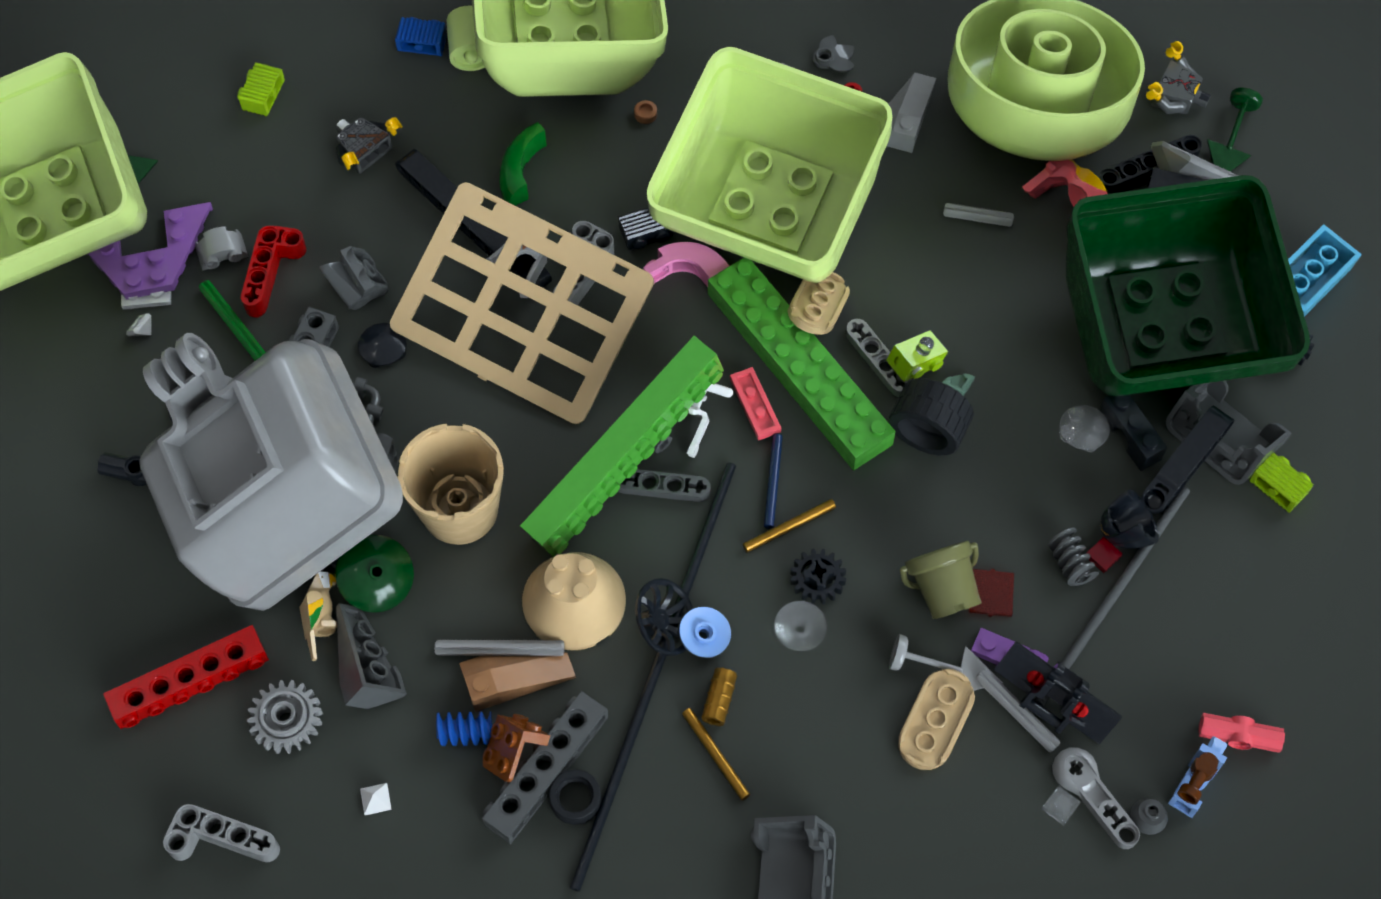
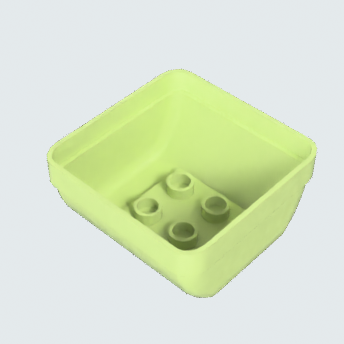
(559, 43)
(770, 163)
(60, 170)

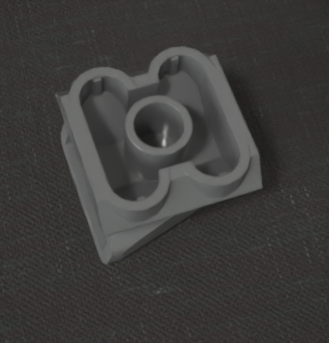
(355, 277)

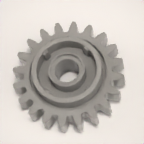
(292, 731)

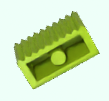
(261, 88)
(1281, 482)

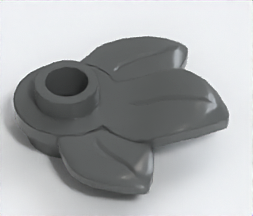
(836, 55)

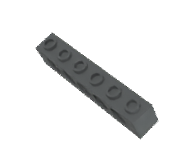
(510, 824)

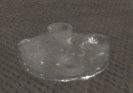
(1084, 428)

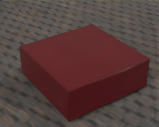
(1104, 554)

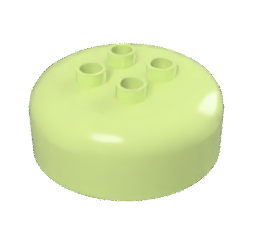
(1044, 77)

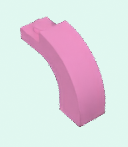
(686, 258)

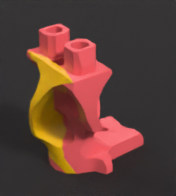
(1080, 181)

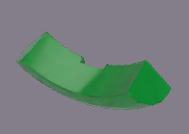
(519, 153)

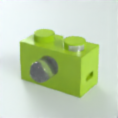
(917, 356)

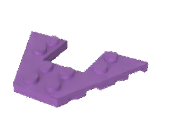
(159, 268)

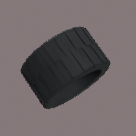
(931, 416)

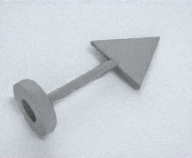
(970, 663)

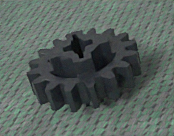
(826, 568)

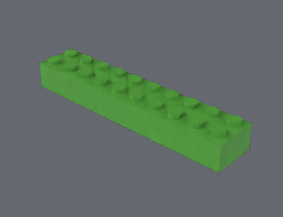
(801, 364)
(623, 447)

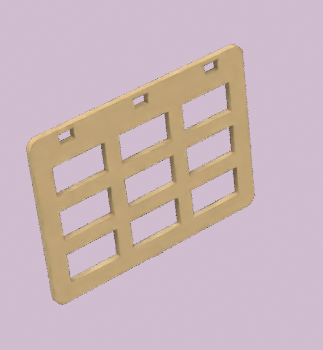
(571, 251)

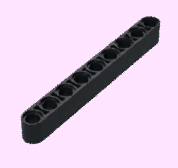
(440, 191)

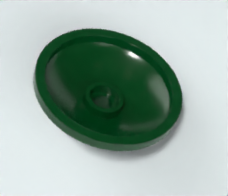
(365, 590)

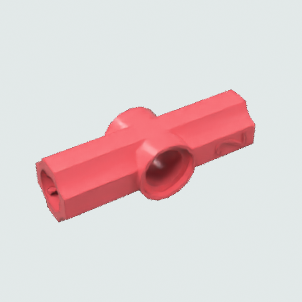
(1242, 732)

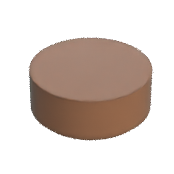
(645, 112)

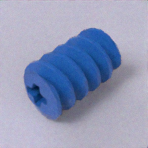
(463, 729)

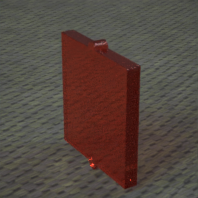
(995, 592)

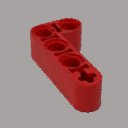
(267, 271)

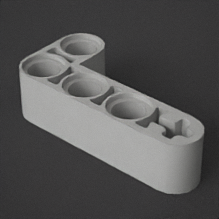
(598, 238)
(224, 837)

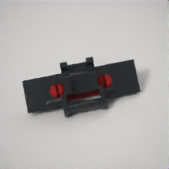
(1061, 685)

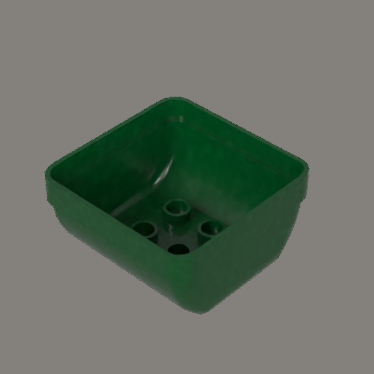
(1182, 286)

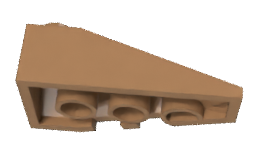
(504, 678)

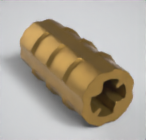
(719, 696)

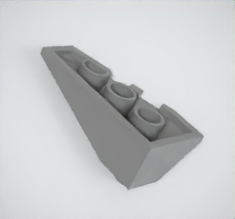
(909, 111)

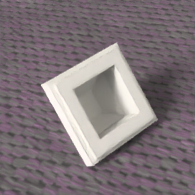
(141, 326)
(375, 799)

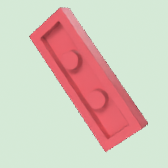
(755, 403)

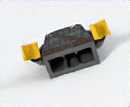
(364, 142)

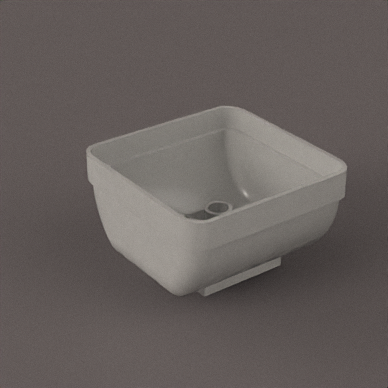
(264, 467)

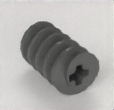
(1070, 558)

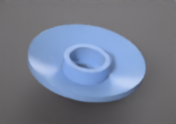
(707, 621)

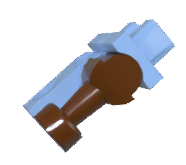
(1201, 770)

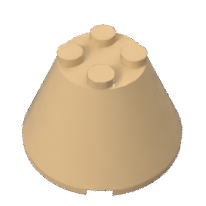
(574, 600)

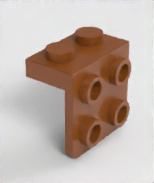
(507, 742)

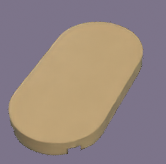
(818, 304)
(936, 719)

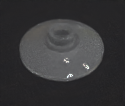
(800, 614)

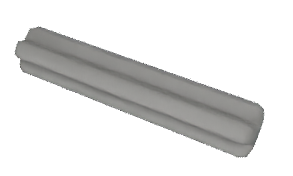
(978, 214)

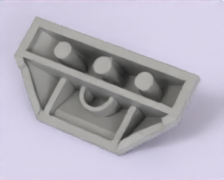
(1179, 161)

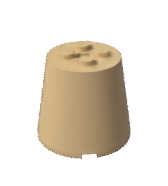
(453, 481)

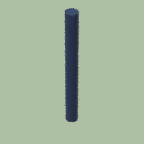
(773, 481)

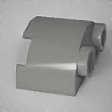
(220, 246)

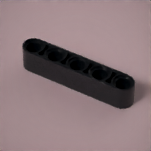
(1135, 171)

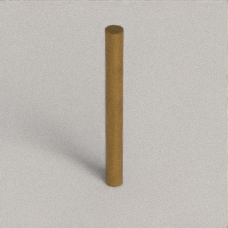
(789, 525)
(716, 754)

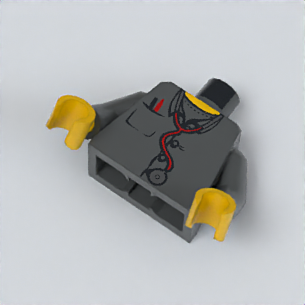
(1178, 85)

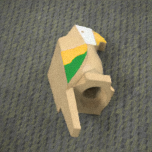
(317, 610)

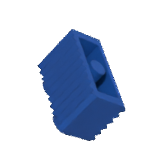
(421, 36)

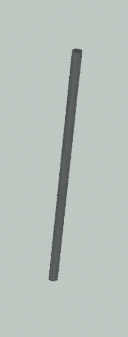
(1118, 587)

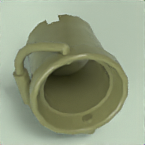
(945, 578)

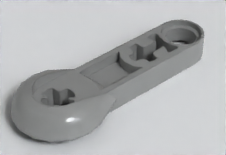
(1093, 792)

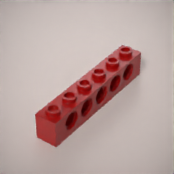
(121, 698)

